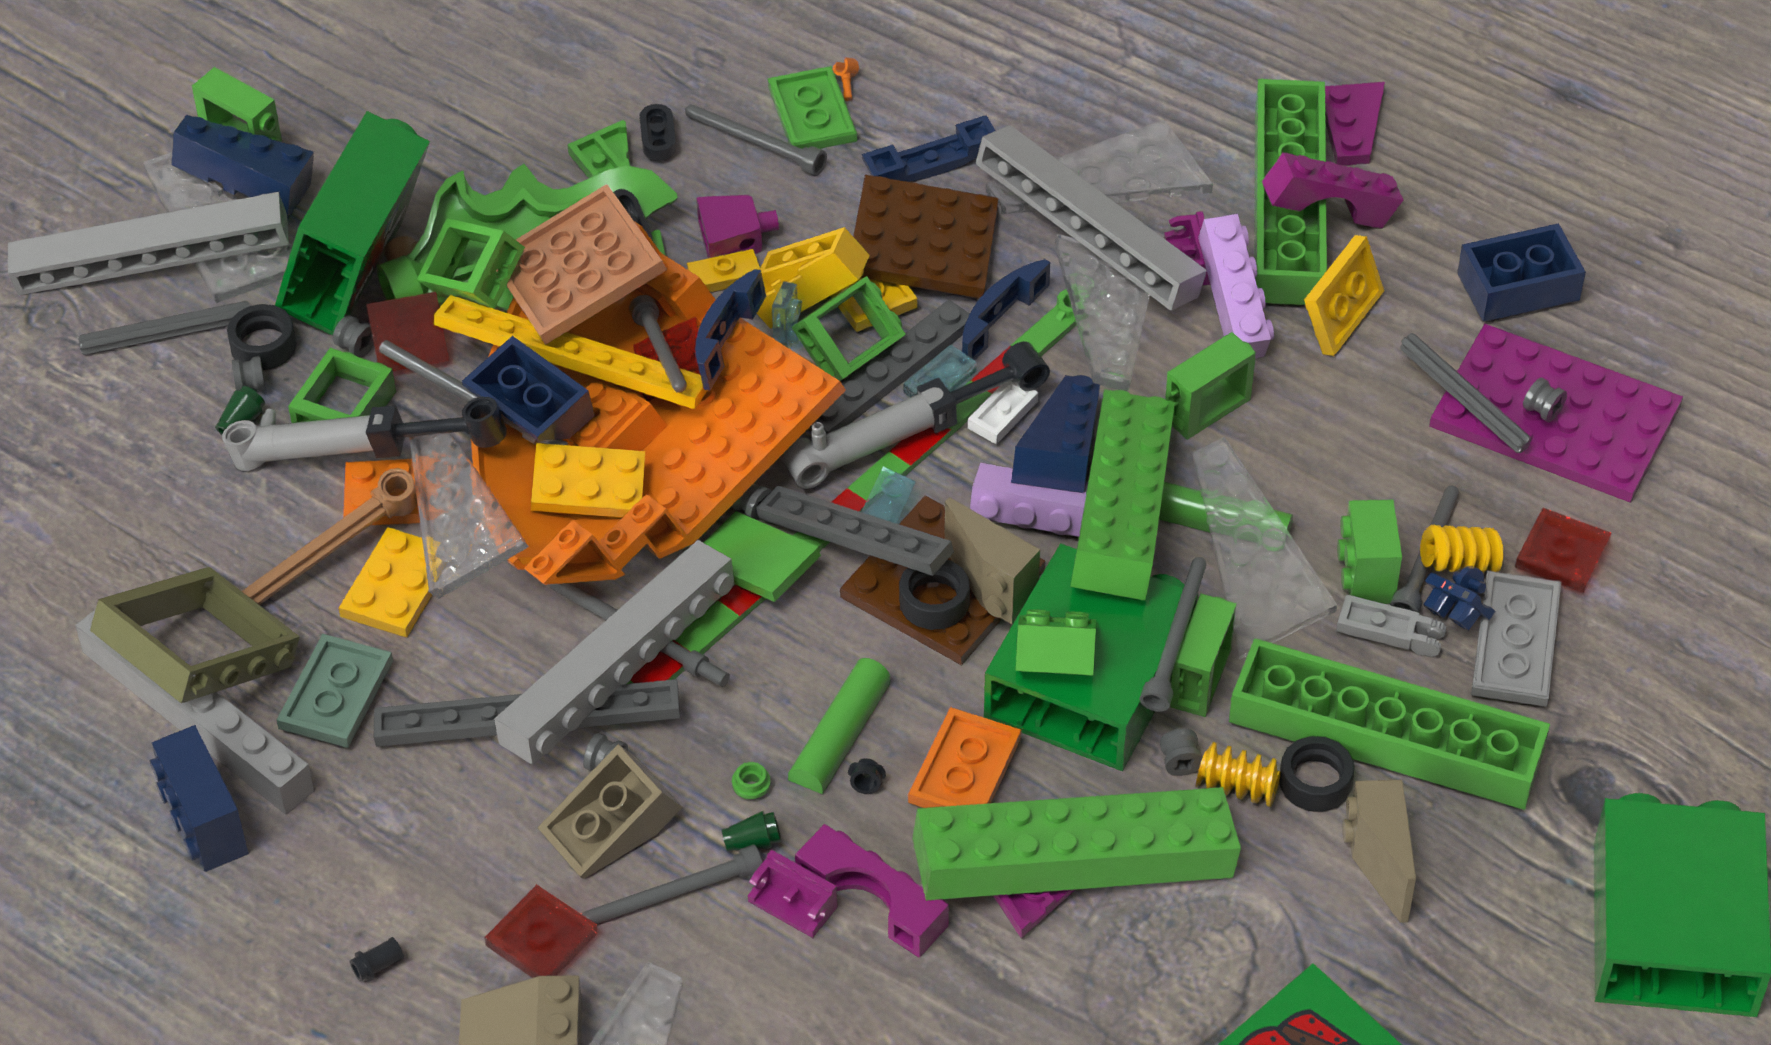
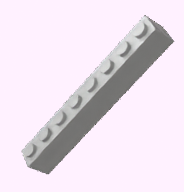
(1091, 217)
(147, 243)
(614, 652)
(225, 729)

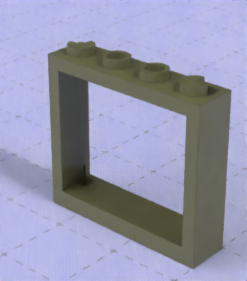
(120, 620)

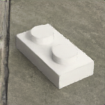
(1002, 411)

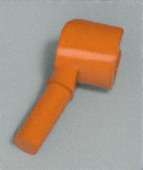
(846, 71)

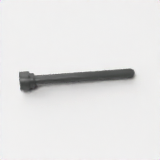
(810, 159)
(645, 313)
(1409, 596)
(1158, 690)
(742, 864)

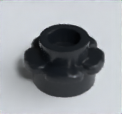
(866, 775)

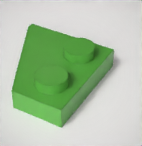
(601, 149)

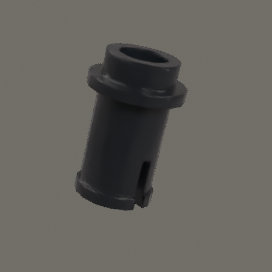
(376, 959)

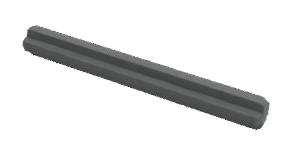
(159, 328)
(1465, 393)

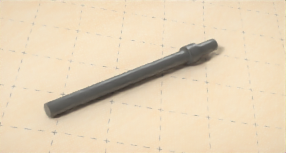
(446, 382)
(692, 661)

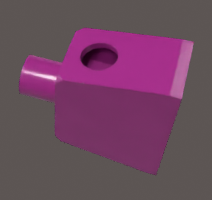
(732, 224)

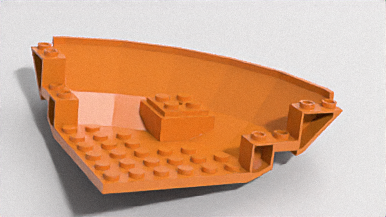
(693, 457)

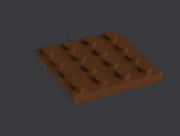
(925, 235)
(876, 591)

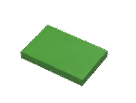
(812, 109)
(762, 555)

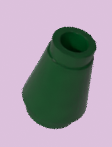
(243, 405)
(757, 829)

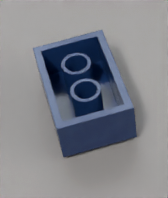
(1521, 272)
(198, 799)

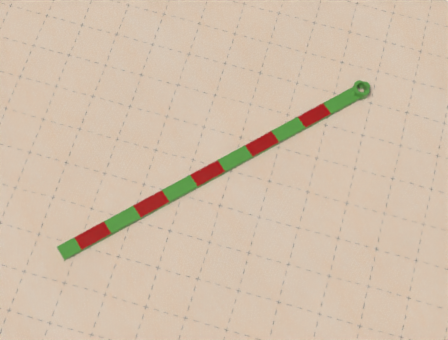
(902, 459)

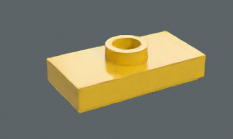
(724, 270)

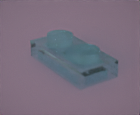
(786, 314)
(950, 366)
(888, 495)

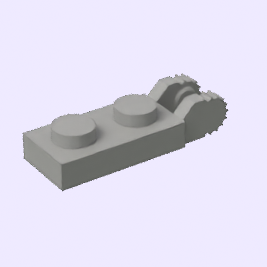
(1391, 626)

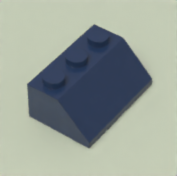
(532, 392)

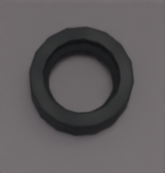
(257, 318)
(936, 615)
(1312, 797)

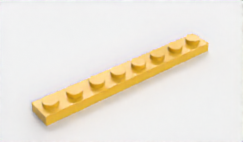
(569, 351)

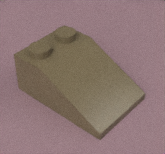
(997, 562)
(609, 813)
(1382, 841)
(525, 1013)

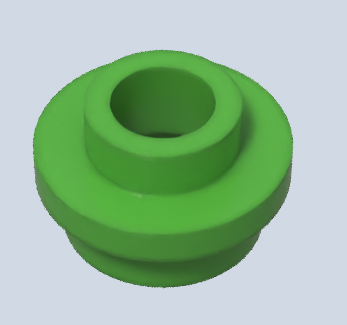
(751, 773)

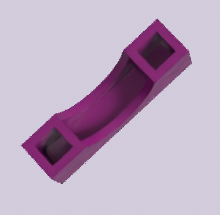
(1300, 181)
(911, 918)

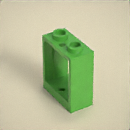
(221, 96)
(483, 286)
(822, 347)
(350, 367)
(1210, 384)
(1203, 654)

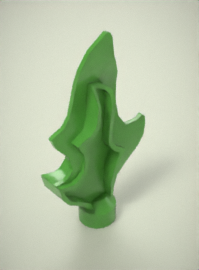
(513, 209)

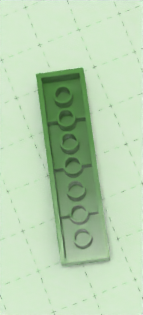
(1288, 242)
(1123, 495)
(1390, 723)
(1075, 843)

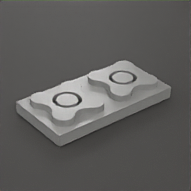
(1518, 640)

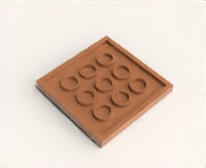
(581, 264)

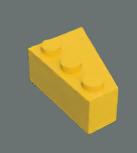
(817, 267)

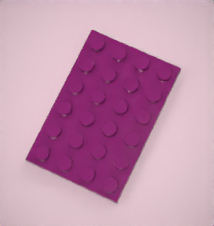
(1597, 439)

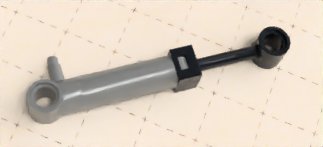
(930, 408)
(378, 432)

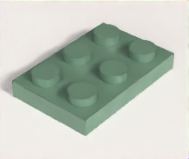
(335, 690)

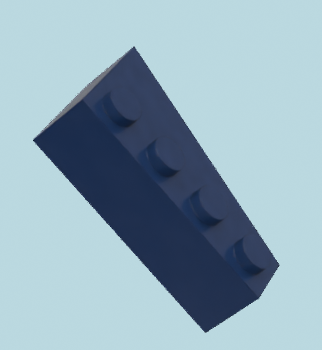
(242, 160)
(1059, 440)

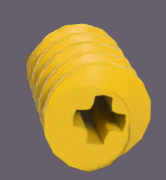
(1461, 548)
(1239, 774)

